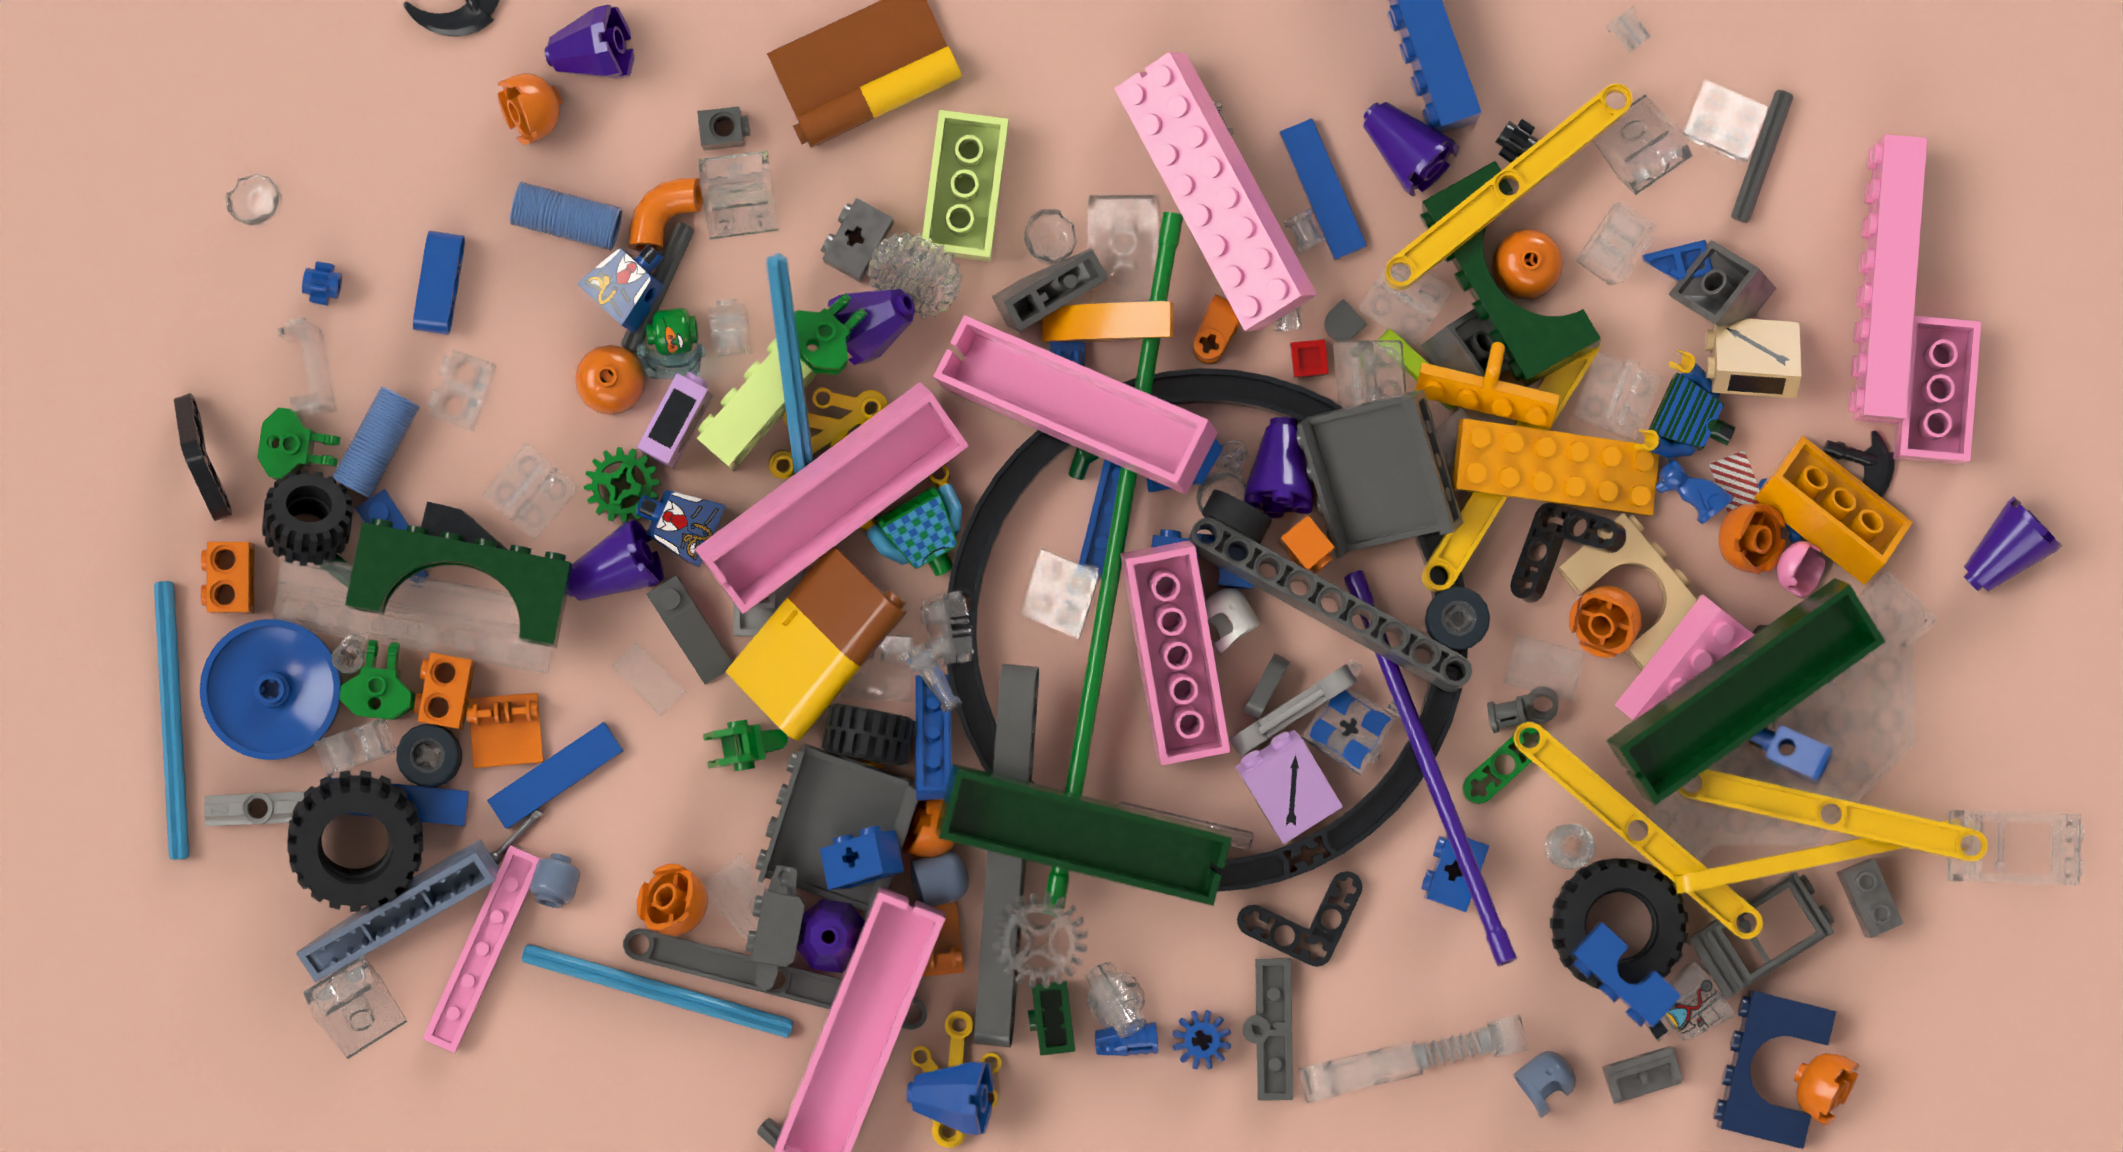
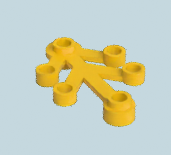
(832, 428)
(955, 1058)

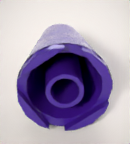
(1409, 146)
(2009, 547)
(617, 565)

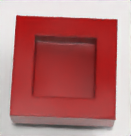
(1309, 358)

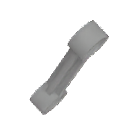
(1293, 710)

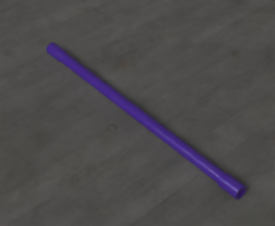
(1495, 933)

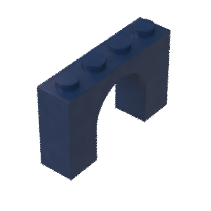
(1742, 1107)

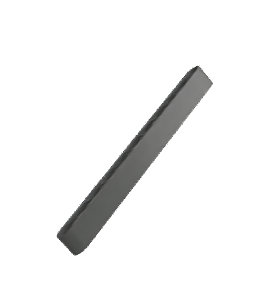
(1003, 872)

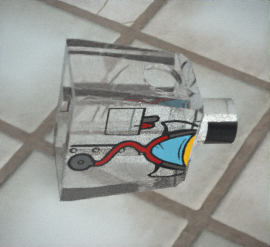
(1696, 1010)

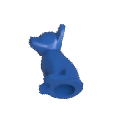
(1701, 493)

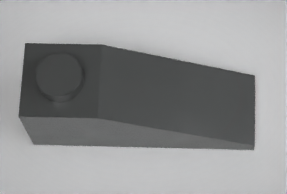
(1048, 289)
(690, 629)

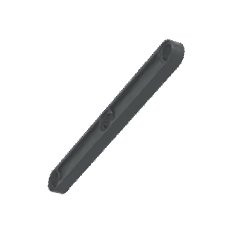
(740, 970)

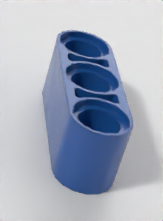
(438, 282)

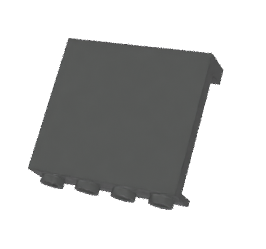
(1379, 472)
(829, 800)

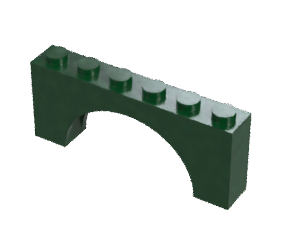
(1531, 340)
(392, 555)

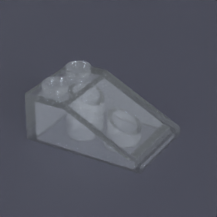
(1125, 241)

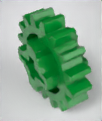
(627, 468)

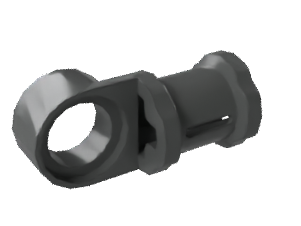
(1522, 709)

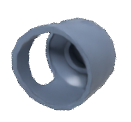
(939, 878)
(1543, 1076)

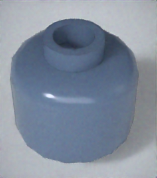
(554, 881)

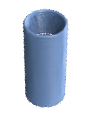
(575, 219)
(375, 441)

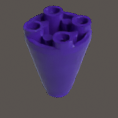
(1279, 472)

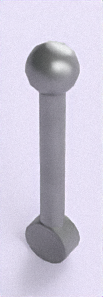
(532, 819)

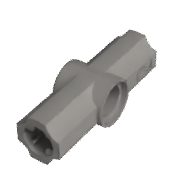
(235, 808)

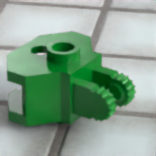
(827, 335)
(294, 447)
(379, 683)
(745, 744)

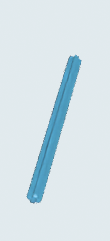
(789, 361)
(171, 720)
(657, 990)

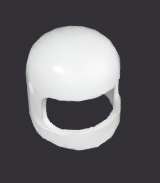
(1237, 609)

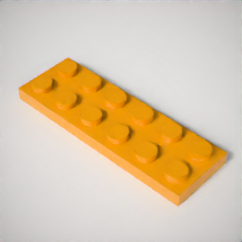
(1554, 467)

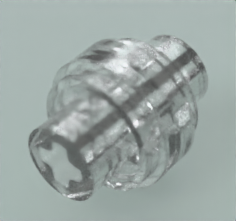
(1115, 999)

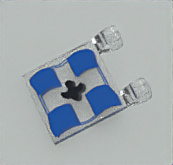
(1350, 726)

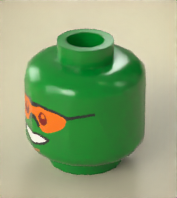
(672, 331)

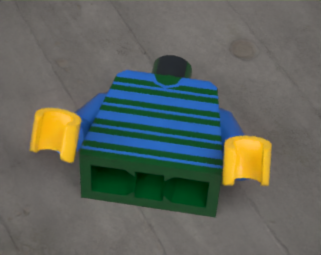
(1686, 414)

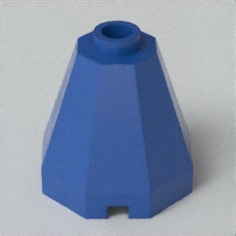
(955, 1096)

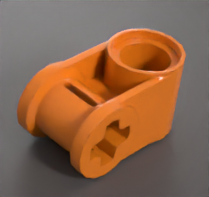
(1219, 325)

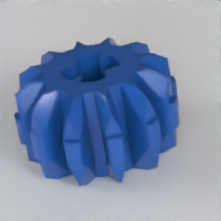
(1195, 1050)

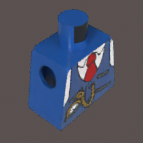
(625, 285)
(680, 522)

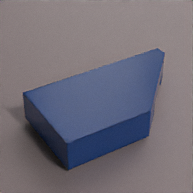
(1677, 260)

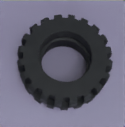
(1625, 876)
(349, 885)

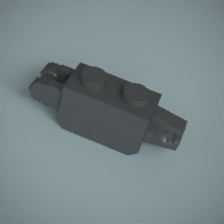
(778, 926)

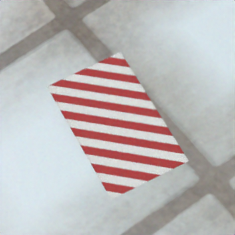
(1736, 478)

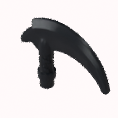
(461, 22)
(1876, 461)

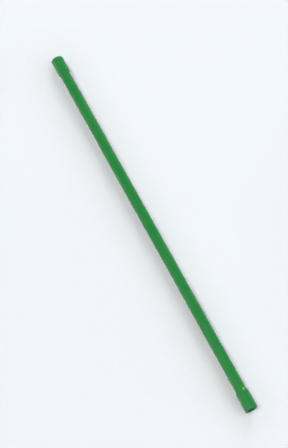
(1168, 242)

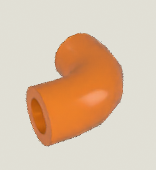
(658, 207)

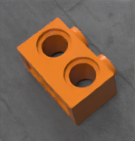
(1307, 545)
(239, 577)
(454, 692)

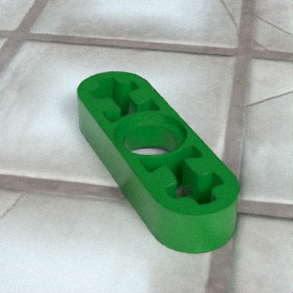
(1478, 775)

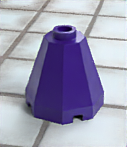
(593, 45)
(887, 318)
(833, 916)

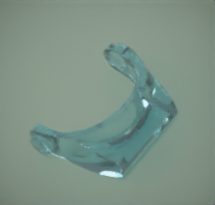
(651, 358)

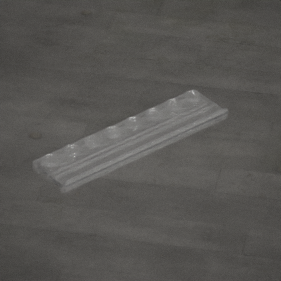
(419, 616)

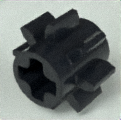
(1516, 139)

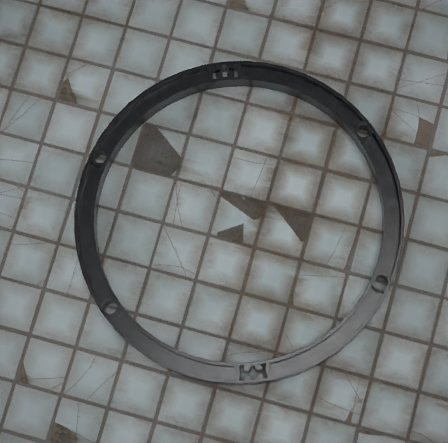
(1035, 455)

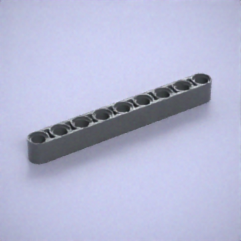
(1347, 605)

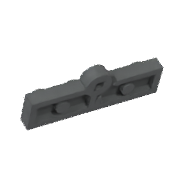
(1272, 1029)

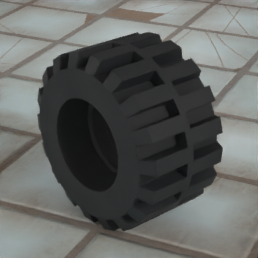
(307, 540)
(868, 734)

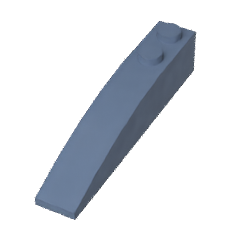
(425, 897)

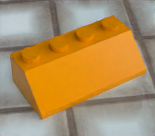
(1834, 510)

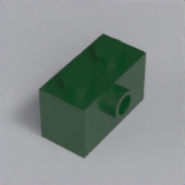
(1052, 1018)

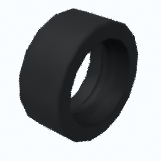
(1237, 515)

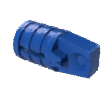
(1142, 1042)

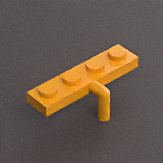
(1487, 392)

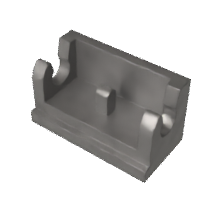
(1642, 1074)

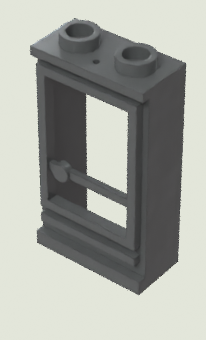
(1722, 960)

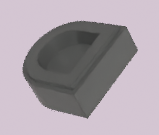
(1343, 322)

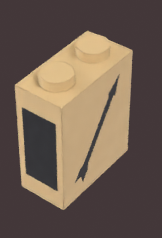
(1755, 358)

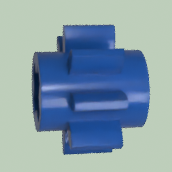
(322, 283)

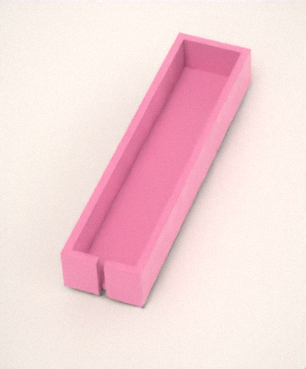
(1215, 191)
(1889, 279)
(1076, 404)
(831, 497)
(861, 1025)

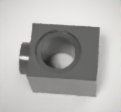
(710, 118)

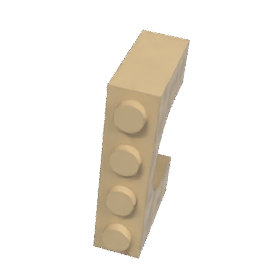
(1590, 565)

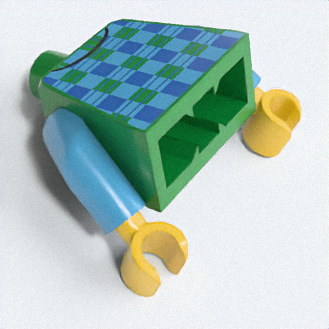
(920, 528)

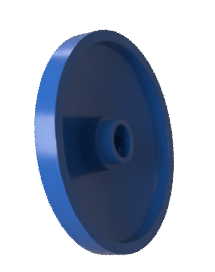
(270, 689)

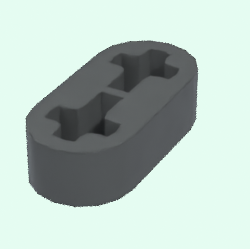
(1266, 686)

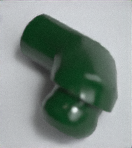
(1081, 464)

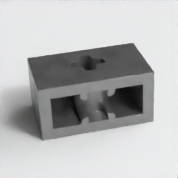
(856, 259)
(1869, 898)

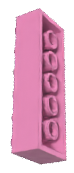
(1175, 652)

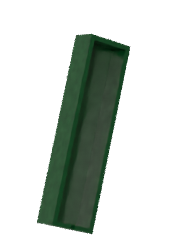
(1745, 691)
(1082, 834)

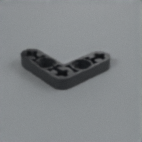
(197, 459)
(1553, 536)
(1316, 931)

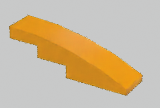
(1109, 322)

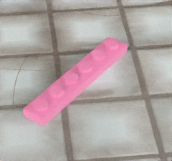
(482, 950)

